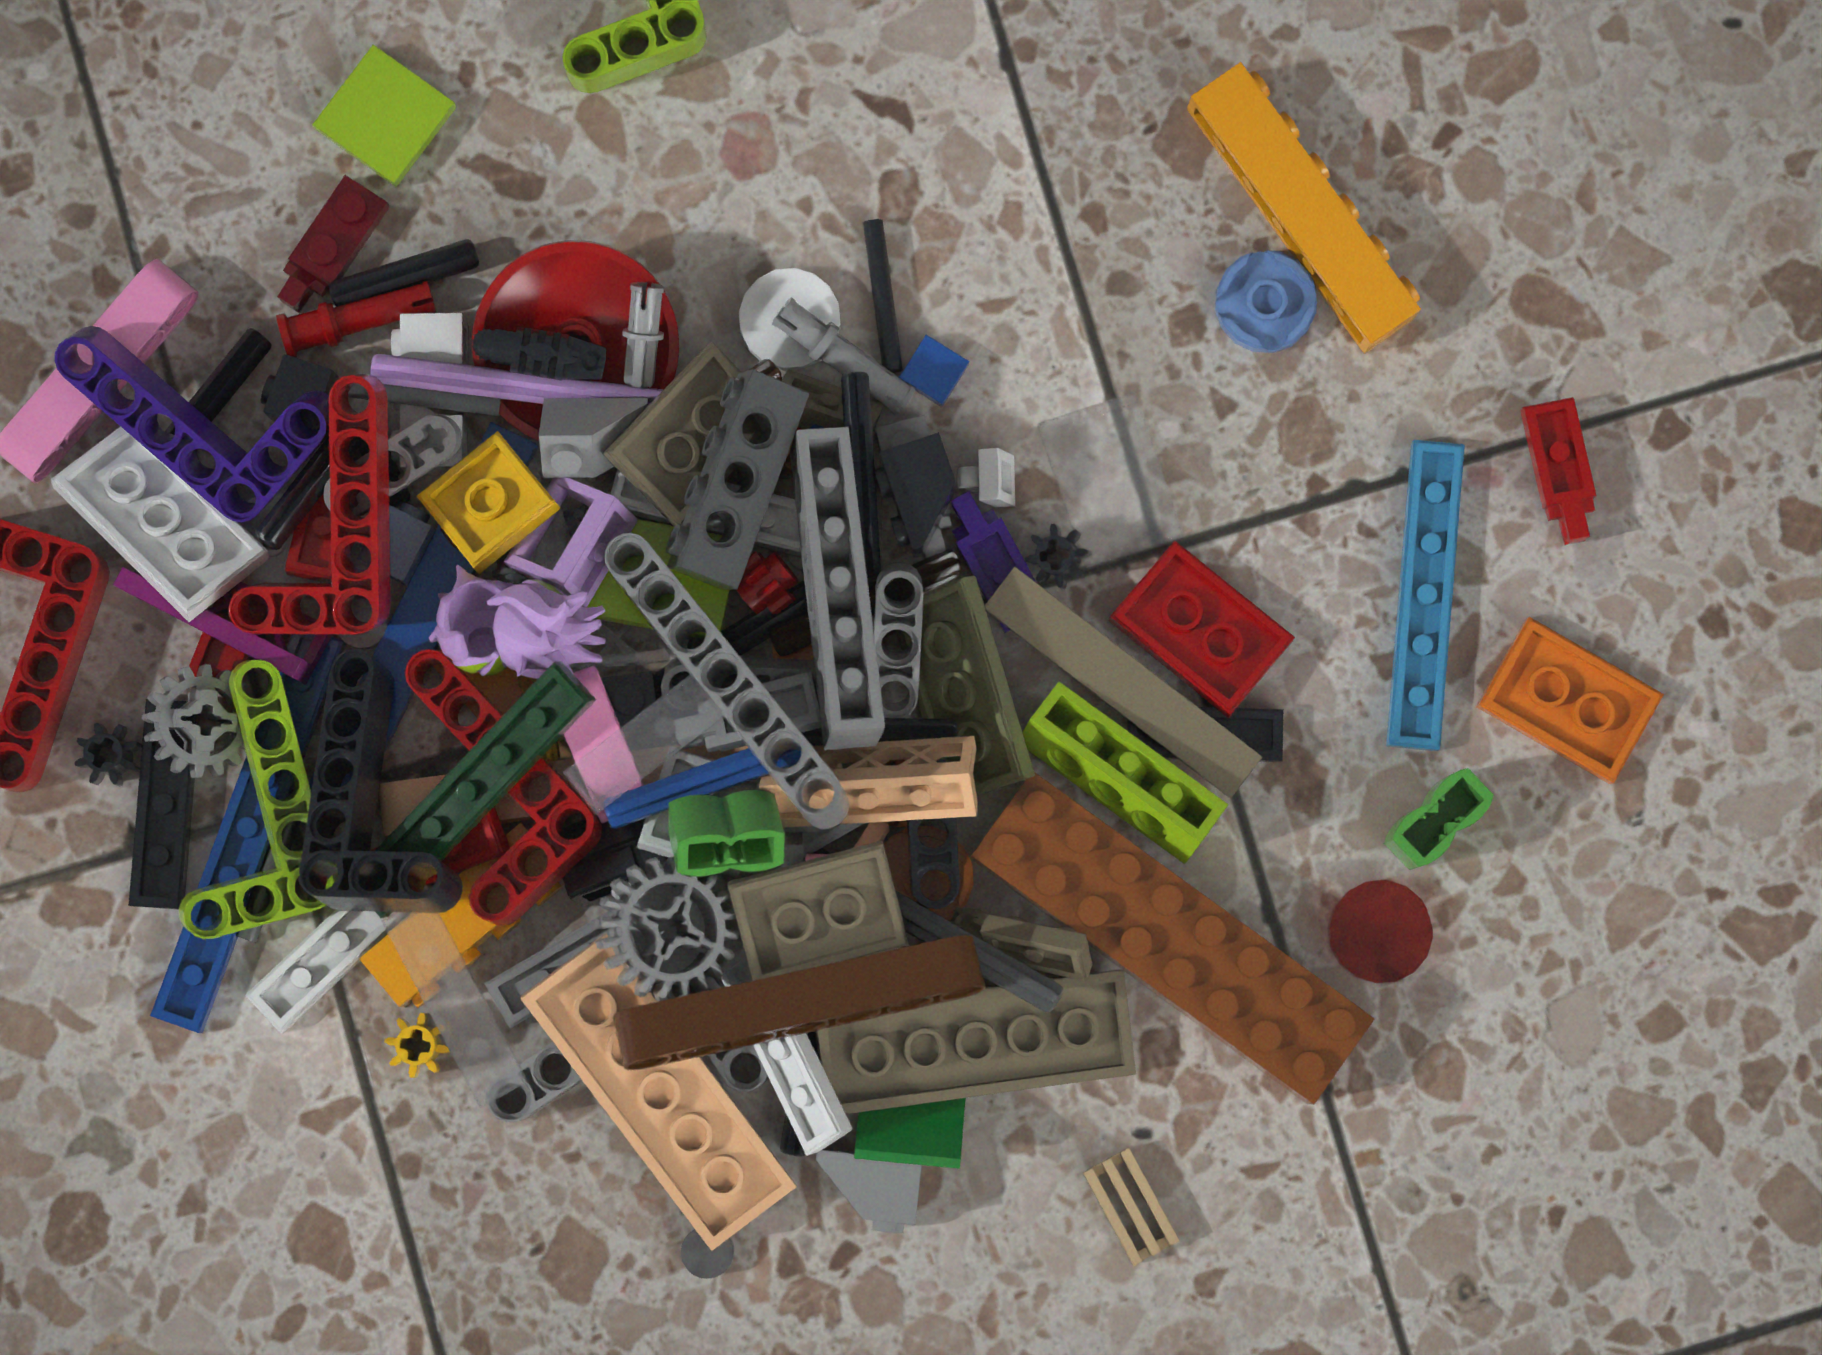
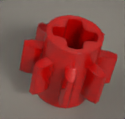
(767, 583)

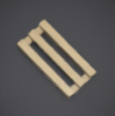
(1152, 1246)

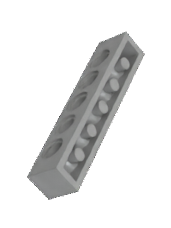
(836, 588)

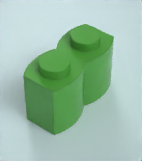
(1430, 829)
(726, 833)

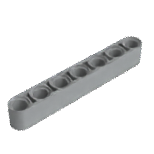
(744, 695)

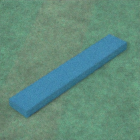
(1425, 595)

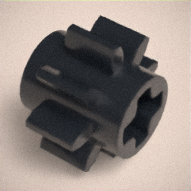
(1048, 547)
(96, 762)

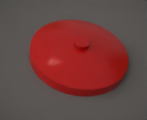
(577, 292)

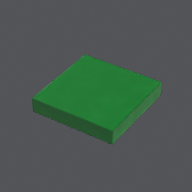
(913, 1134)

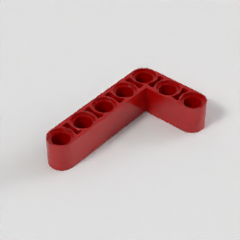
(346, 529)
(43, 641)
(548, 813)

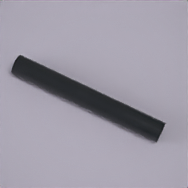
(882, 295)

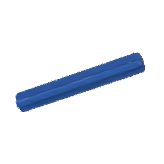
(703, 779)

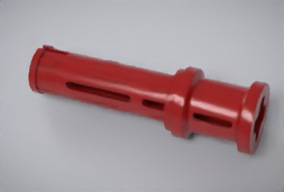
(331, 323)

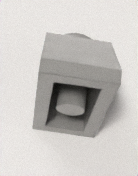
(580, 430)
(875, 1188)

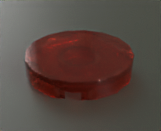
(1380, 931)

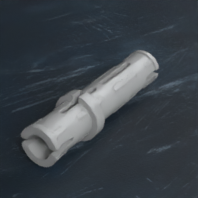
(827, 344)

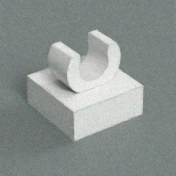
(991, 479)

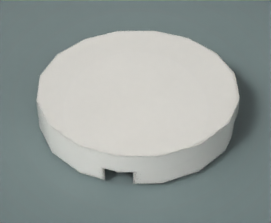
(764, 302)

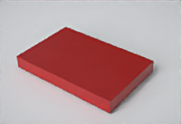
(1201, 629)

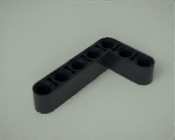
(357, 804)

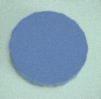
(1266, 301)

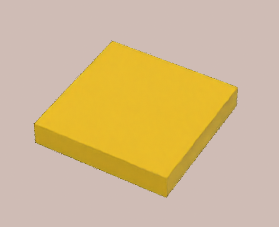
(488, 502)

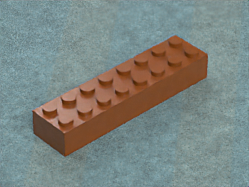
(1172, 939)

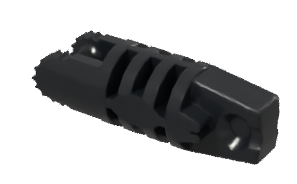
(541, 353)

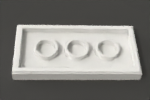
(159, 523)

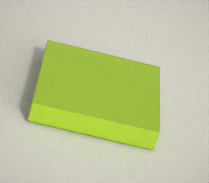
(384, 115)

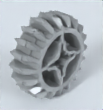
(656, 948)

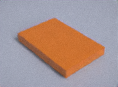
(1570, 700)

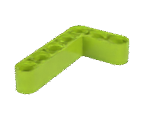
(650, 25)
(275, 813)

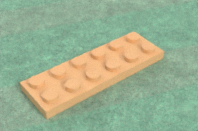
(668, 1113)

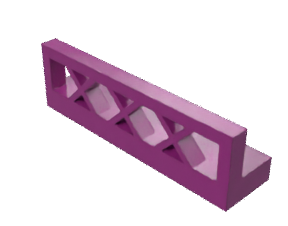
(225, 631)

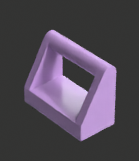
(583, 560)

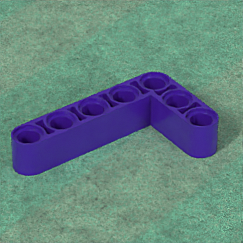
(192, 428)

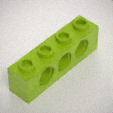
(1122, 772)

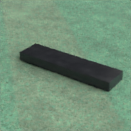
(161, 825)

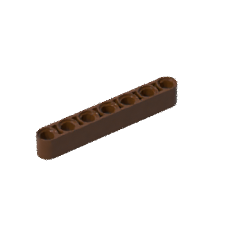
(798, 1002)

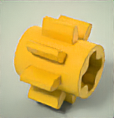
(407, 1055)

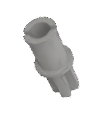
(643, 334)

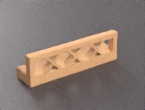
(897, 792)

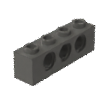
(778, 413)

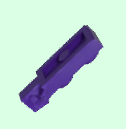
(986, 546)

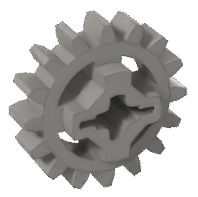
(196, 741)

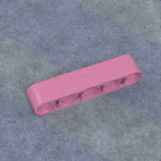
(58, 411)

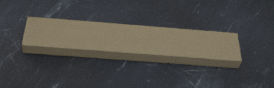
(1122, 682)

